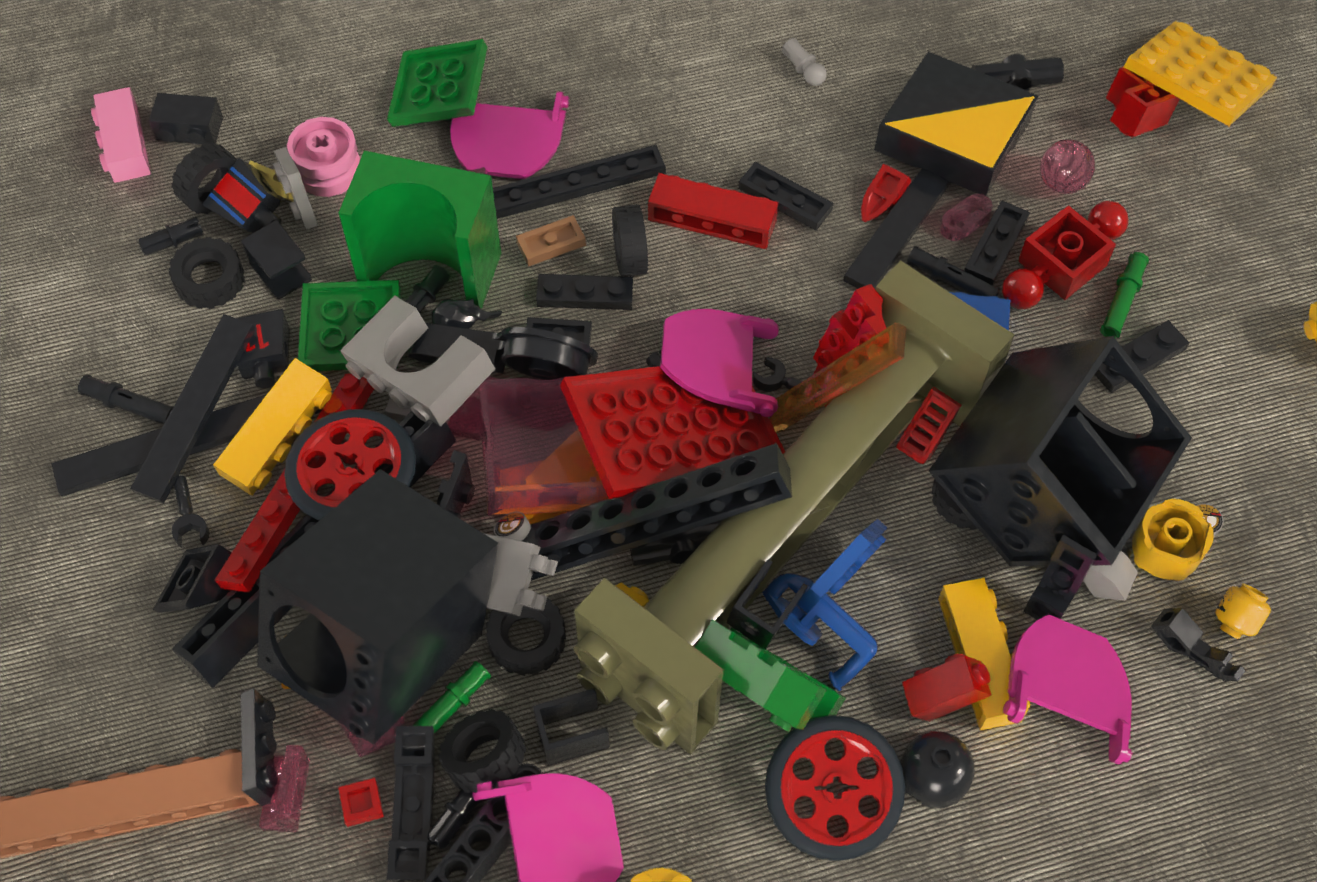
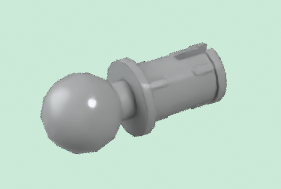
(805, 63)

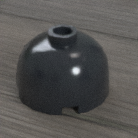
(937, 769)

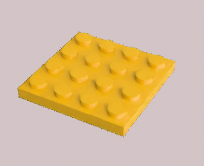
(1201, 72)

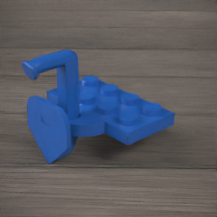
(819, 604)

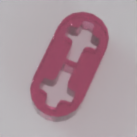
(970, 221)

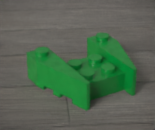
(768, 679)

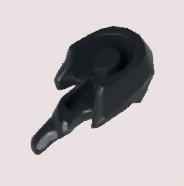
(460, 313)

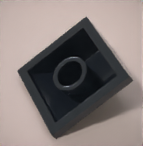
(194, 580)

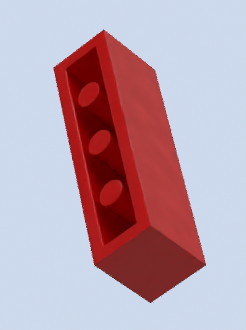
(712, 210)

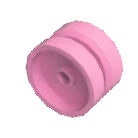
(324, 155)

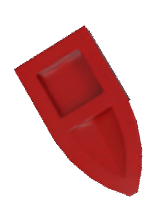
(883, 192)

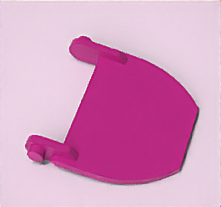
(508, 139)
(713, 356)
(1074, 676)
(559, 828)

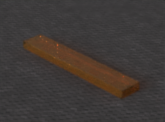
(840, 376)

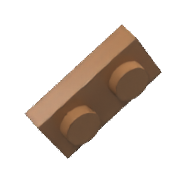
(551, 240)

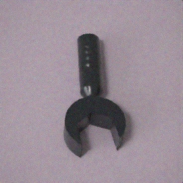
(774, 381)
(188, 520)

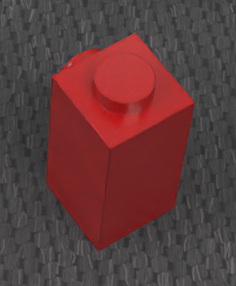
(946, 687)

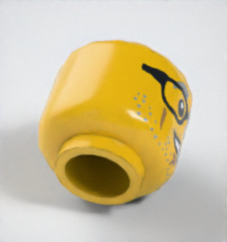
(1243, 611)

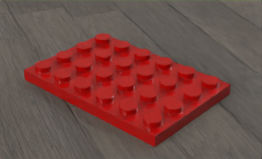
(652, 429)

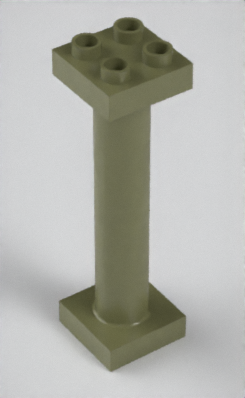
(650, 650)

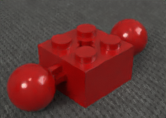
(1065, 253)

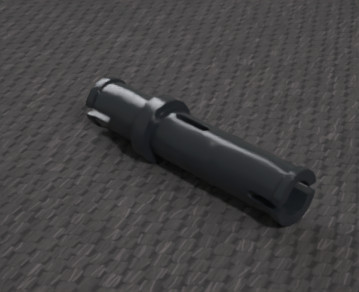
(950, 274)
(115, 395)

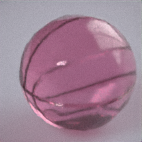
(1067, 166)

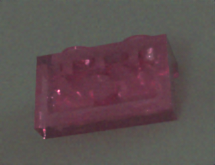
(286, 803)

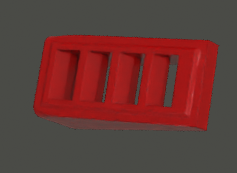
(916, 443)

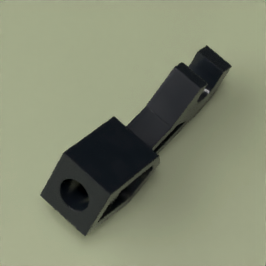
(1184, 637)

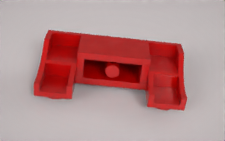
(851, 326)

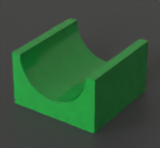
(421, 212)

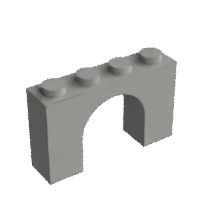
(429, 392)

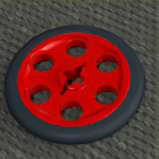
(316, 440)
(784, 788)

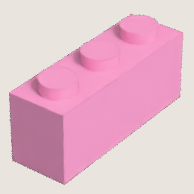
(120, 135)

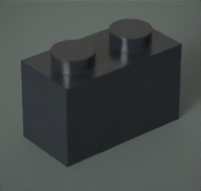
(186, 118)

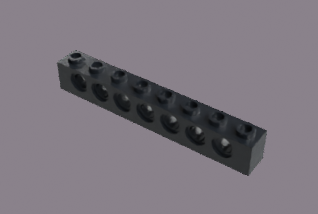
(663, 509)

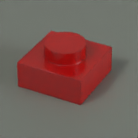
(361, 802)

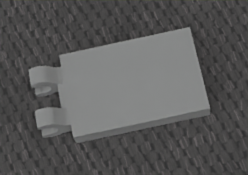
(513, 574)

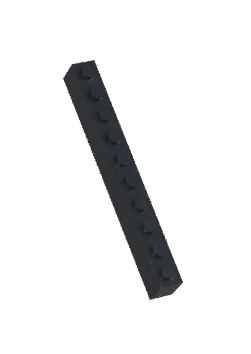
(233, 622)

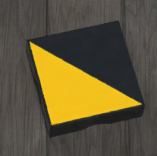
(955, 123)

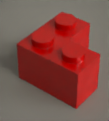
(1139, 104)

